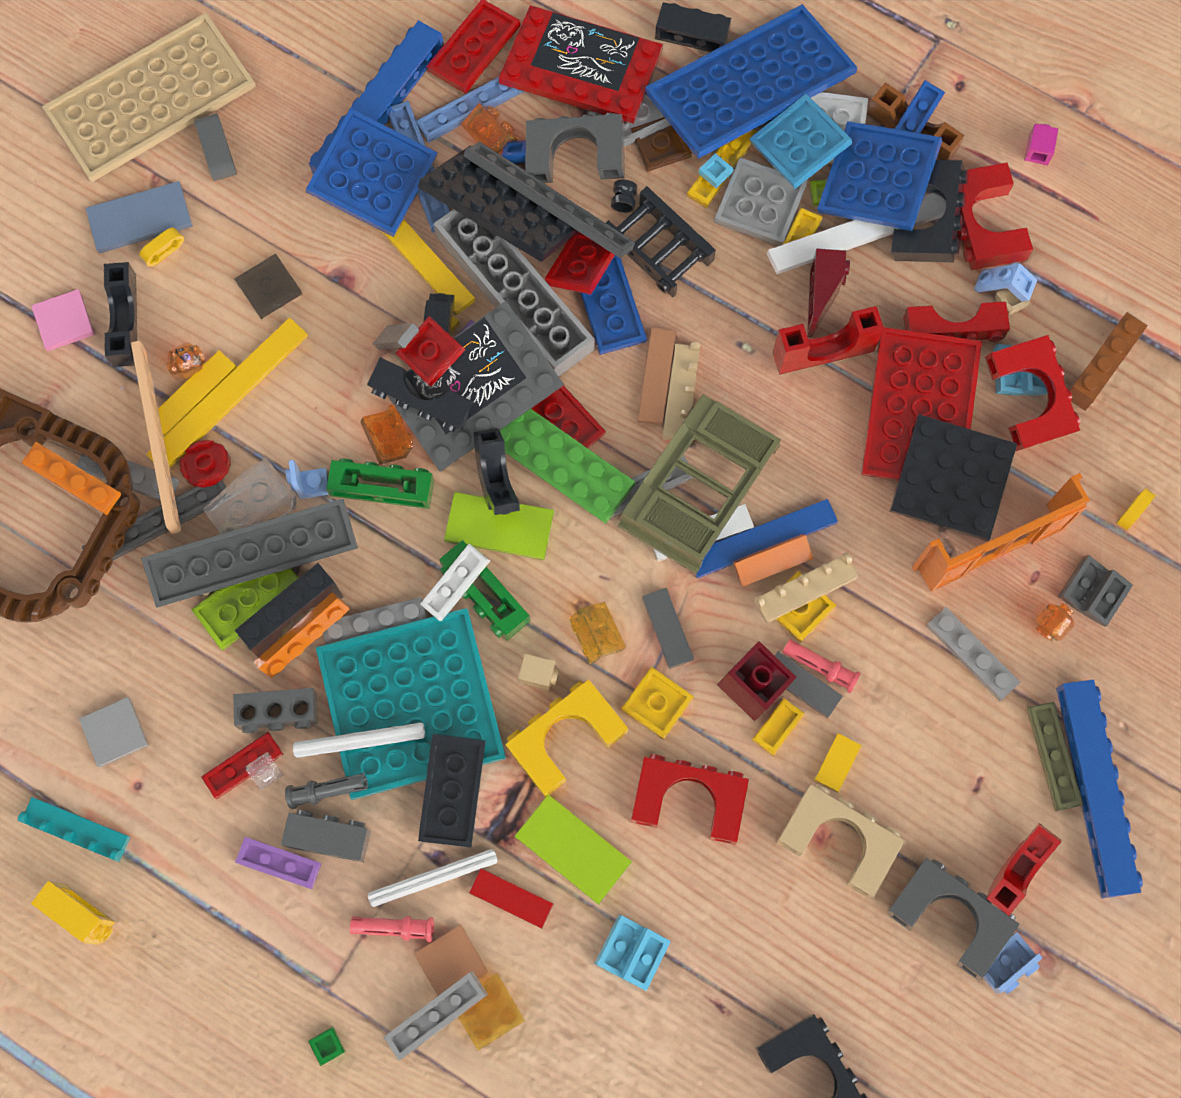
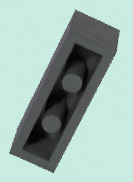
(326, 836)

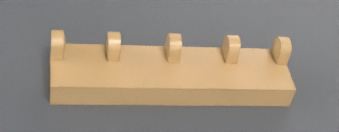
(681, 387)
(806, 588)

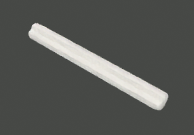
(358, 740)
(432, 878)

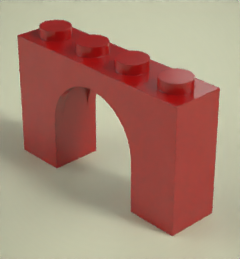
(982, 246)
(859, 337)
(1038, 359)
(726, 790)

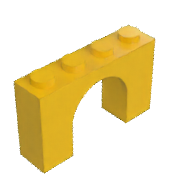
(583, 704)

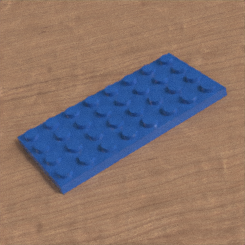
(750, 80)

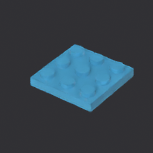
(800, 141)

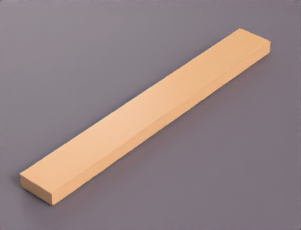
(156, 438)

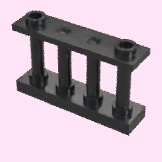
(683, 235)

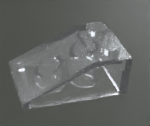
(252, 499)

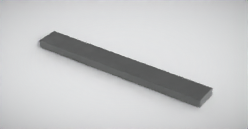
(549, 199)

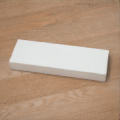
(455, 582)

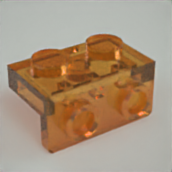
(387, 435)

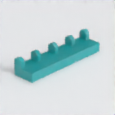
(74, 829)

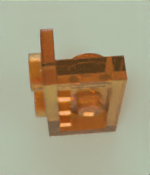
(486, 127)

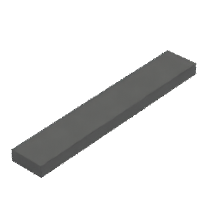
(152, 523)

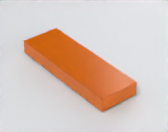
(772, 560)

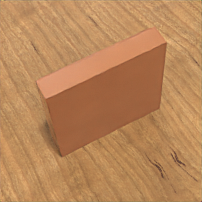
(450, 959)

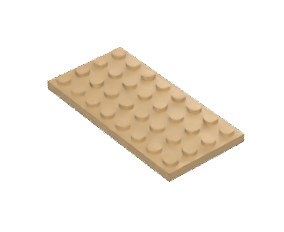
(148, 97)

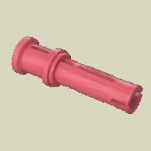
(832, 670)
(404, 928)

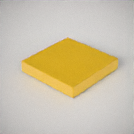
(807, 617)
(657, 703)

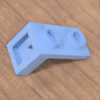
(1012, 277)
(307, 483)

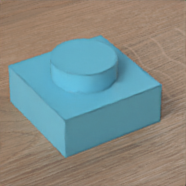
(715, 170)

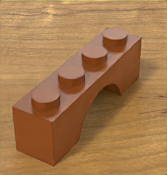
(890, 105)
(1106, 360)

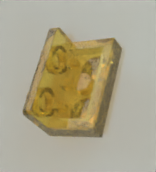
(596, 632)

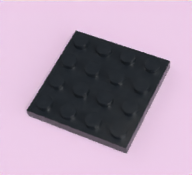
(953, 477)

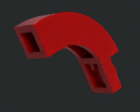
(1020, 868)

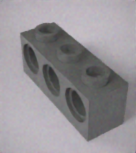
(265, 701)

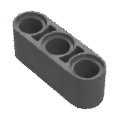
(215, 147)

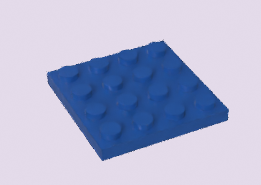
(371, 172)
(880, 176)

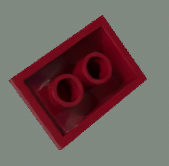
(826, 277)

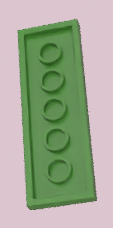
(566, 465)

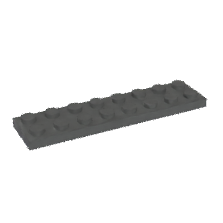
(249, 553)

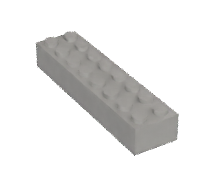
(508, 276)

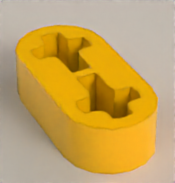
(161, 247)
(1136, 509)

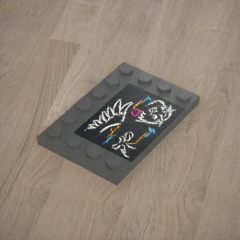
(497, 371)

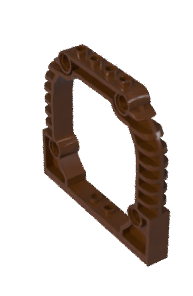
(96, 559)

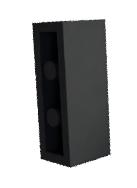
(692, 27)

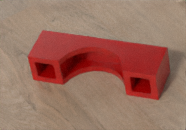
(988, 324)

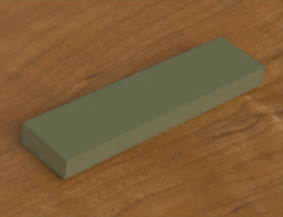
(1054, 756)

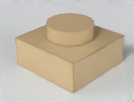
(1013, 303)

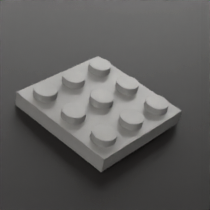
(759, 202)

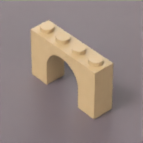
(878, 843)

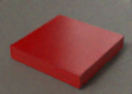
(430, 351)

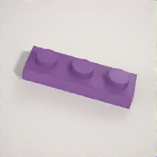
(278, 863)

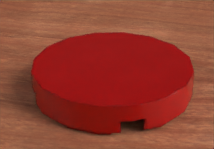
(205, 463)

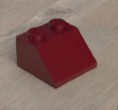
(756, 681)

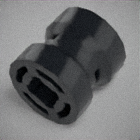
(624, 196)

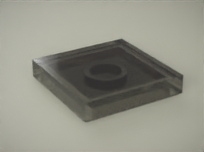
(268, 286)

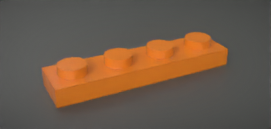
(71, 478)
(301, 635)

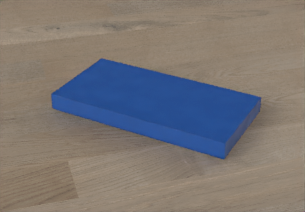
(613, 311)

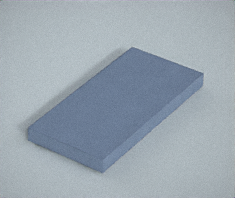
(138, 217)

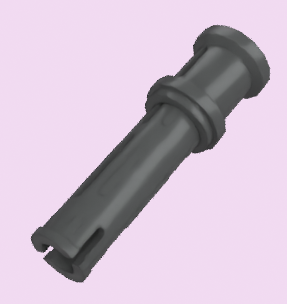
(314, 791)

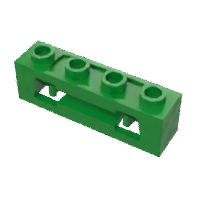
(416, 483)
(511, 622)

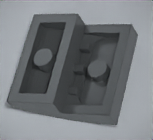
(1095, 591)

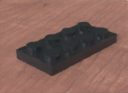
(451, 790)

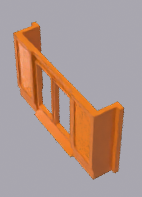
(1064, 509)

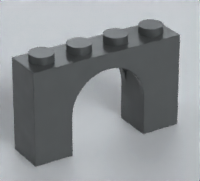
(547, 135)
(992, 925)

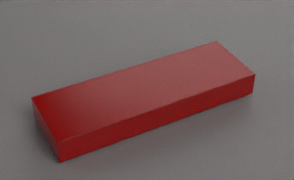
(233, 770)
(511, 898)

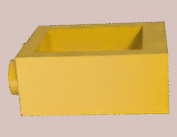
(73, 913)

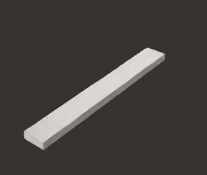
(846, 237)

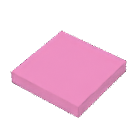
(63, 320)

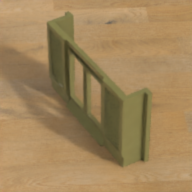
(675, 525)

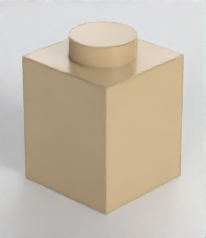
(538, 672)

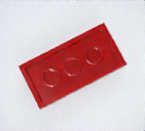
(473, 46)

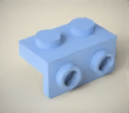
(1011, 964)

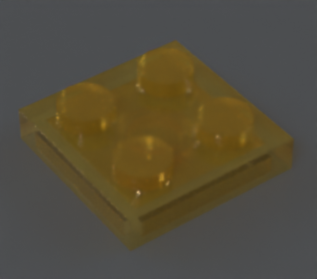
(492, 1015)

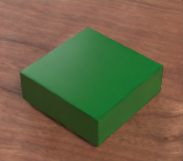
(327, 1046)

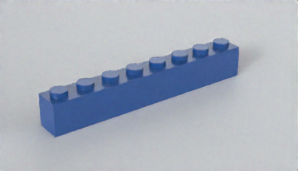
(393, 80)
(1099, 790)

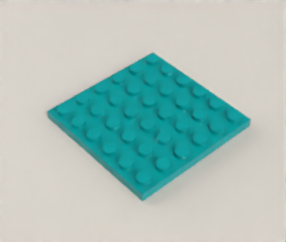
(408, 677)

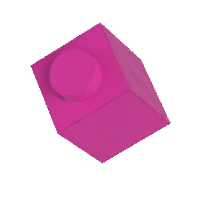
(1041, 144)

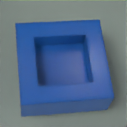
(515, 151)

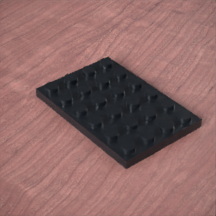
(496, 207)

